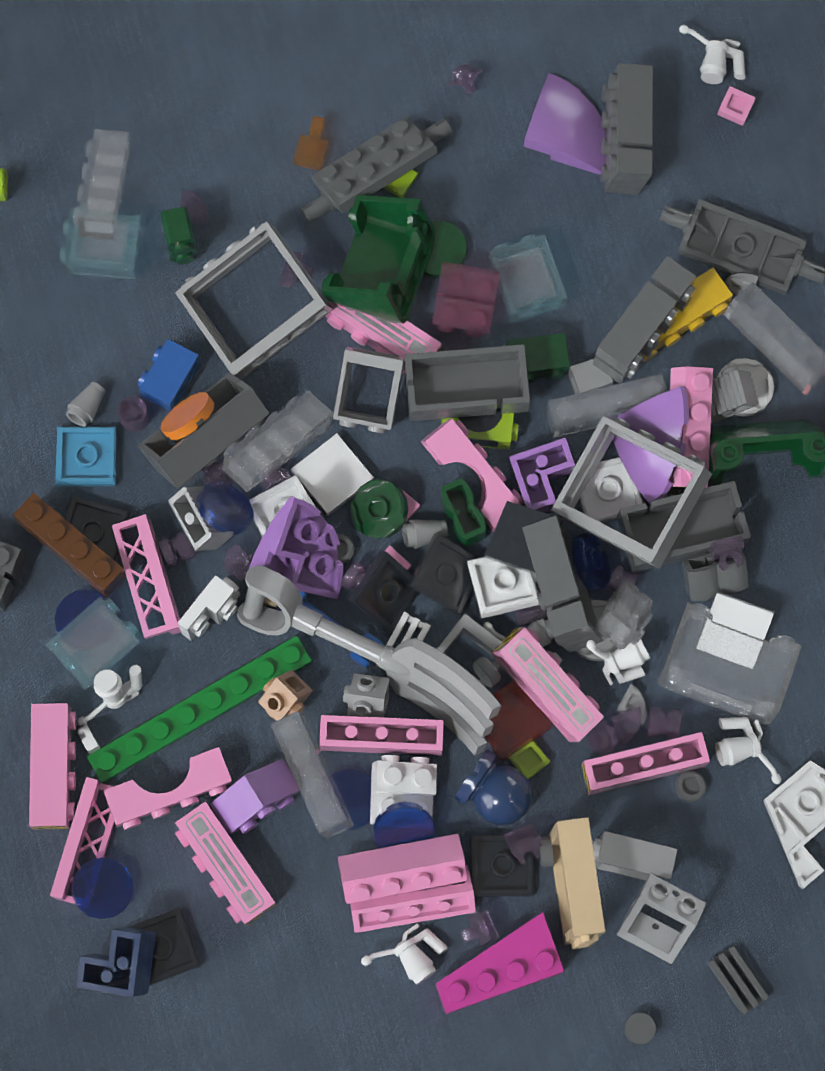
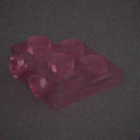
(465, 299)

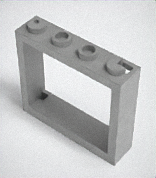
(280, 337)
(586, 467)

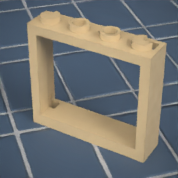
(576, 883)

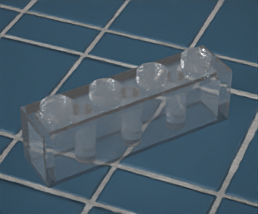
(103, 184)
(778, 338)
(586, 409)
(276, 440)
(312, 775)

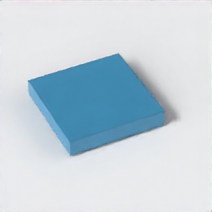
(86, 456)

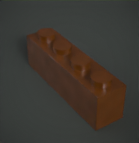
(69, 545)

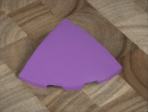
(566, 126)
(663, 419)
(302, 549)

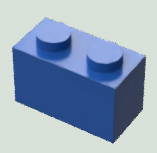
(168, 375)

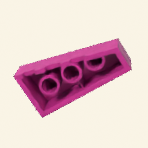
(510, 964)

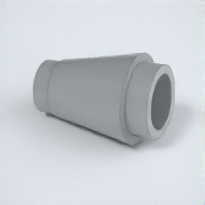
(85, 405)
(420, 532)

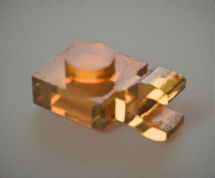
(312, 149)

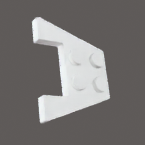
(797, 816)

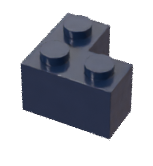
(126, 967)

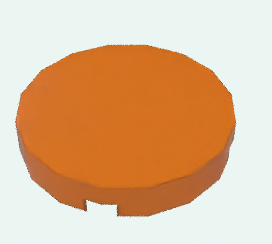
(183, 417)

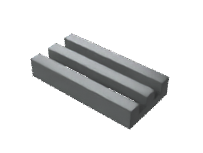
(747, 973)

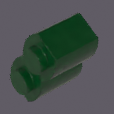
(179, 235)
(467, 519)

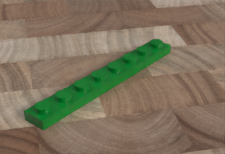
(197, 710)

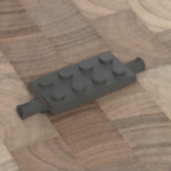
(373, 165)
(742, 246)

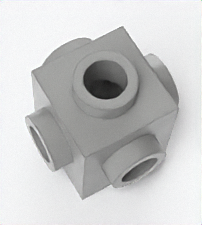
(367, 696)

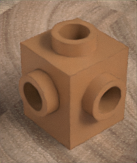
(284, 695)

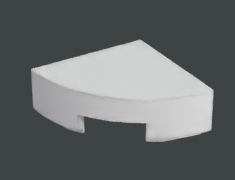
(88, 739)

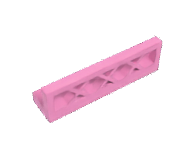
(158, 573)
(77, 835)
(414, 906)

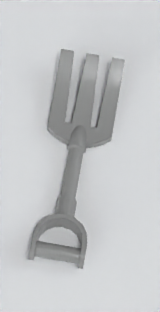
(413, 666)

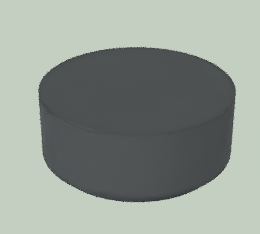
(345, 549)
(486, 671)
(690, 786)
(546, 852)
(639, 1028)

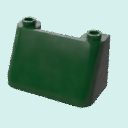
(384, 258)
(799, 437)

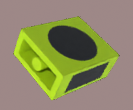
(490, 430)

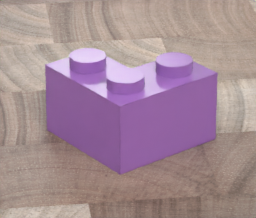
(539, 466)
(255, 797)

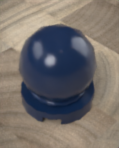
(498, 792)

